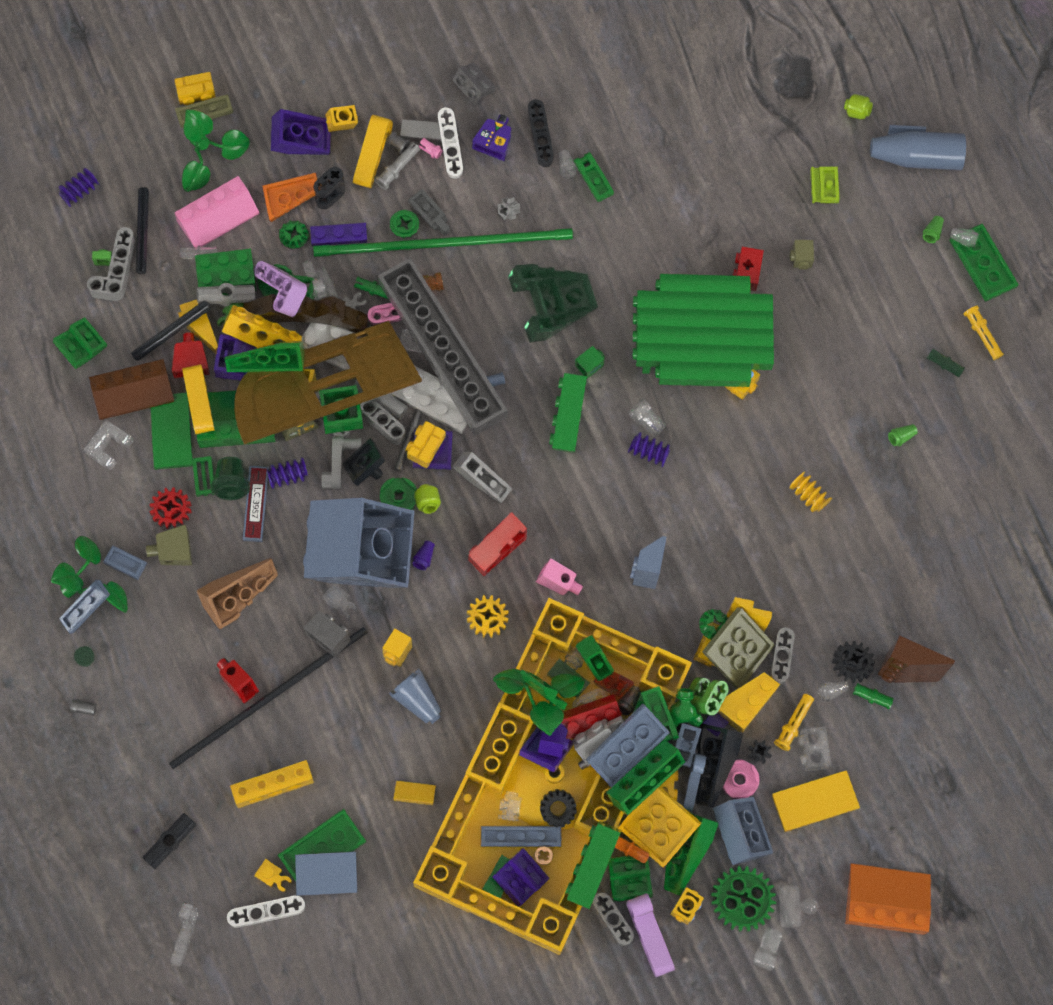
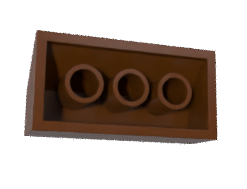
(131, 389)

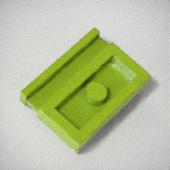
(824, 184)

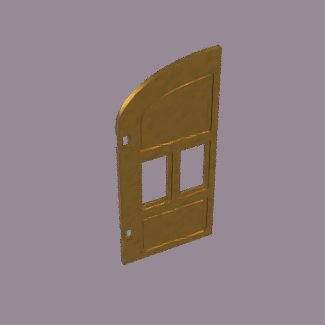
(286, 399)

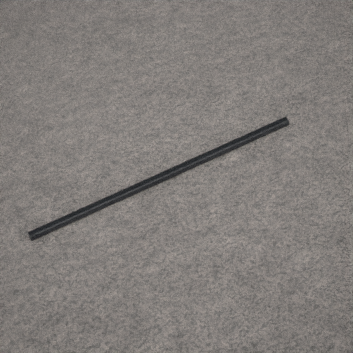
(260, 703)

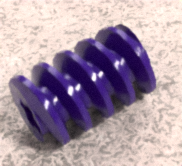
(77, 186)
(650, 449)
(286, 473)

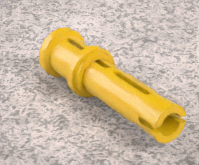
(995, 352)
(790, 730)

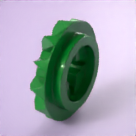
(408, 217)
(298, 240)
(707, 618)

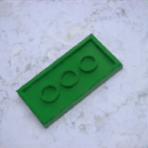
(986, 265)
(172, 434)
(332, 836)

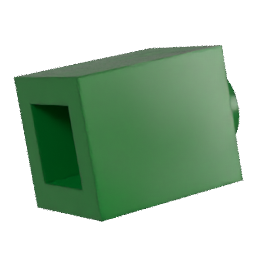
(590, 361)

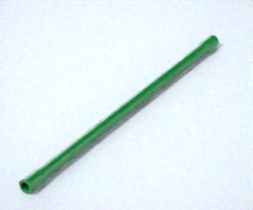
(557, 234)

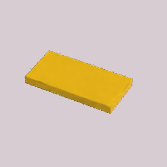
(815, 801)

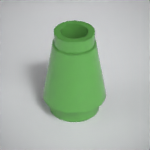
(933, 230)
(900, 435)

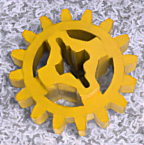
(495, 618)

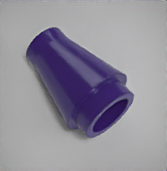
(423, 557)

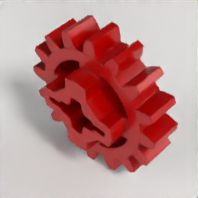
(162, 506)

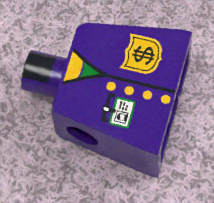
(493, 138)

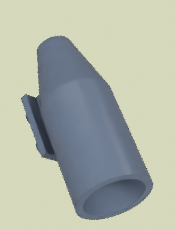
(920, 149)

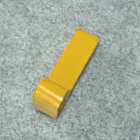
(371, 152)
(198, 399)

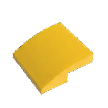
(759, 616)

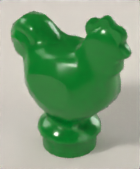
(683, 710)

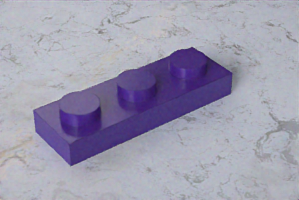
(338, 234)

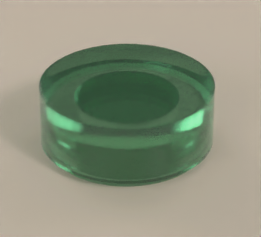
(84, 656)

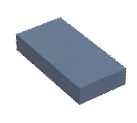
(125, 562)

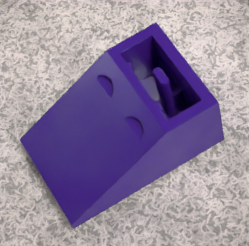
(229, 346)

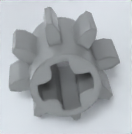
(509, 208)

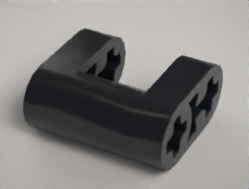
(335, 187)

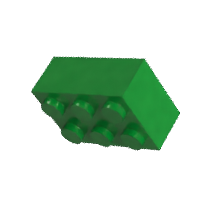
(225, 267)

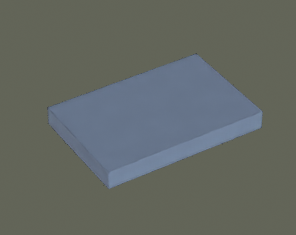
(326, 873)

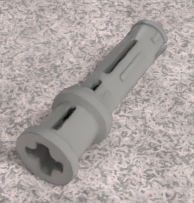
(392, 171)

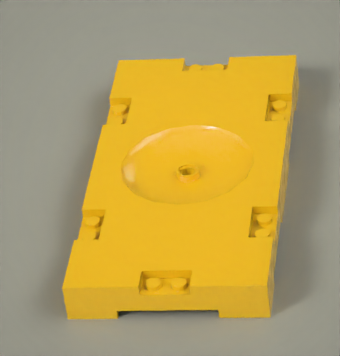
(456, 861)

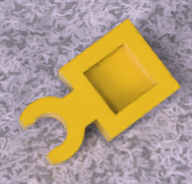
(270, 874)

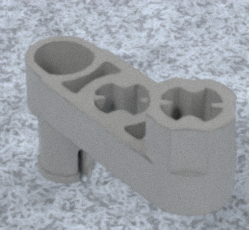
(333, 479)

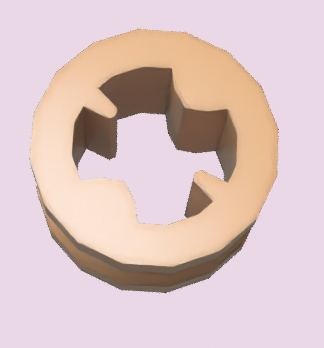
(542, 861)

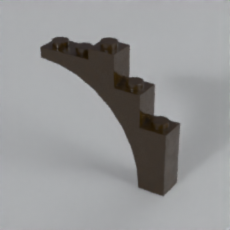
(322, 311)

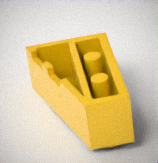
(746, 702)

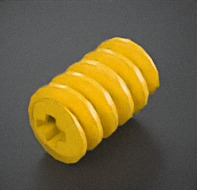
(809, 493)

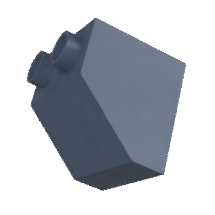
(359, 543)

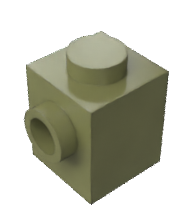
(802, 254)

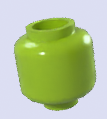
(858, 106)
(427, 498)

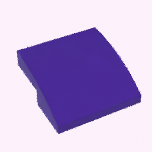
(520, 877)

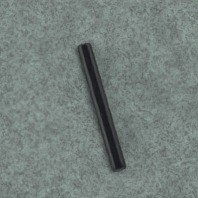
(142, 229)
(171, 330)

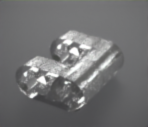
(100, 440)

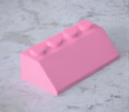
(217, 212)

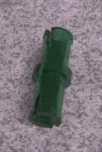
(945, 363)

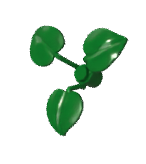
(195, 128)
(70, 582)
(544, 715)

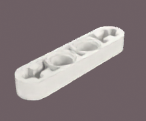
(448, 143)
(266, 913)

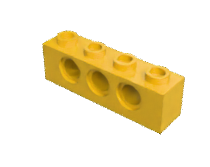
(251, 334)
(271, 784)

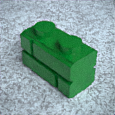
(594, 658)

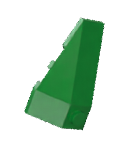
(270, 358)
(689, 856)

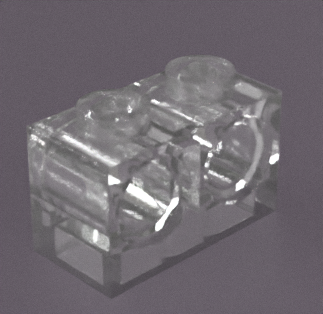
(820, 749)

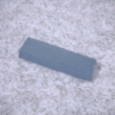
(84, 606)

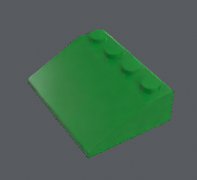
(225, 425)

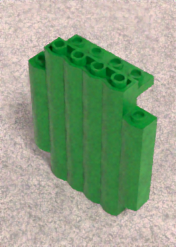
(703, 330)

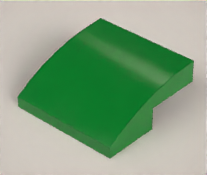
(80, 343)
(543, 689)
(629, 878)

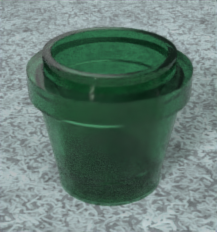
(230, 479)

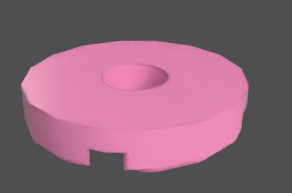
(751, 783)

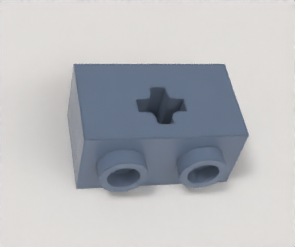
(688, 743)

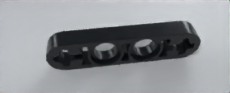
(540, 133)

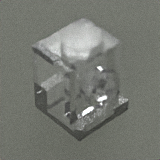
(510, 806)

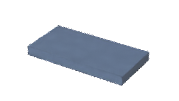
(627, 745)

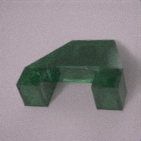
(557, 296)

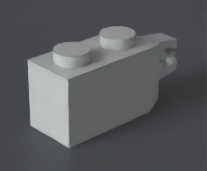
(588, 741)

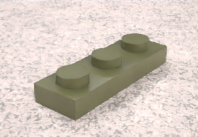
(212, 107)

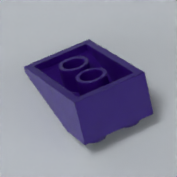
(299, 133)

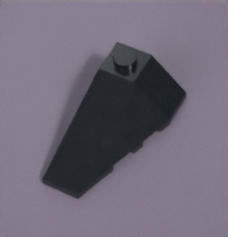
(720, 757)

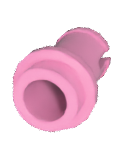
(430, 148)

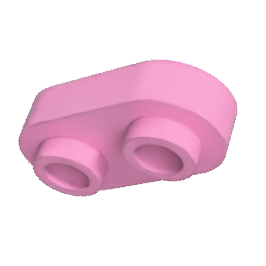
(385, 312)

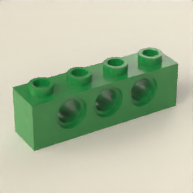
(645, 777)

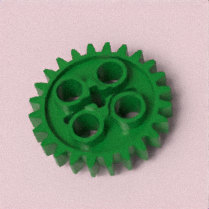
(736, 916)

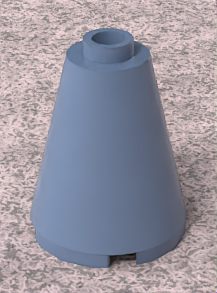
(417, 697)

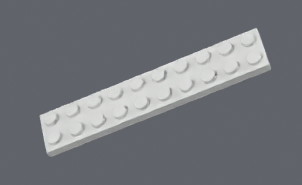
(426, 396)

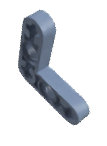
(696, 770)

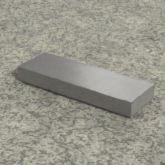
(423, 129)

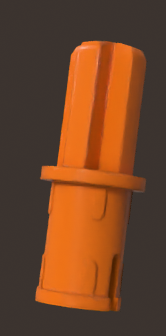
(632, 850)

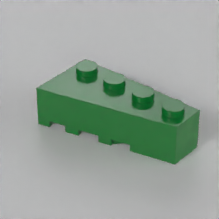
(569, 412)
(594, 864)

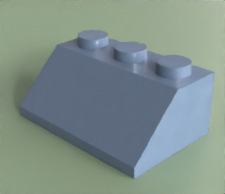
(648, 564)
(742, 830)

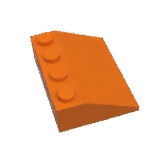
(889, 899)

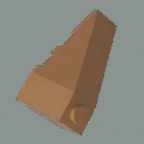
(232, 593)

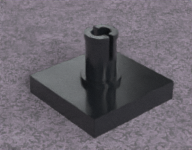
(364, 463)

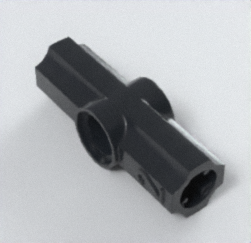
(159, 850)

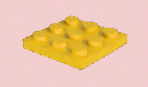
(660, 826)

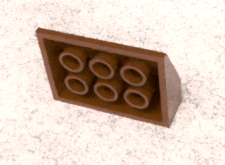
(913, 663)

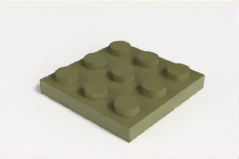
(738, 648)

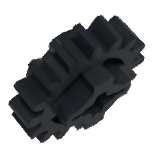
(856, 654)

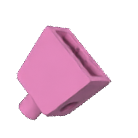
(551, 578)

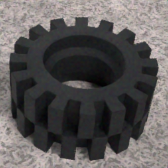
(566, 817)

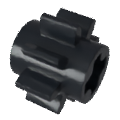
(757, 757)

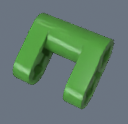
(703, 700)

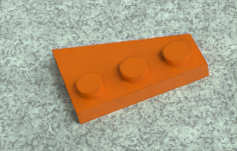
(288, 194)

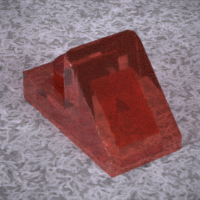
(615, 684)

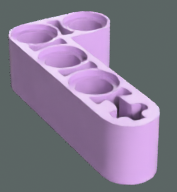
(290, 289)
(650, 935)

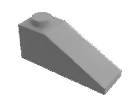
(481, 476)

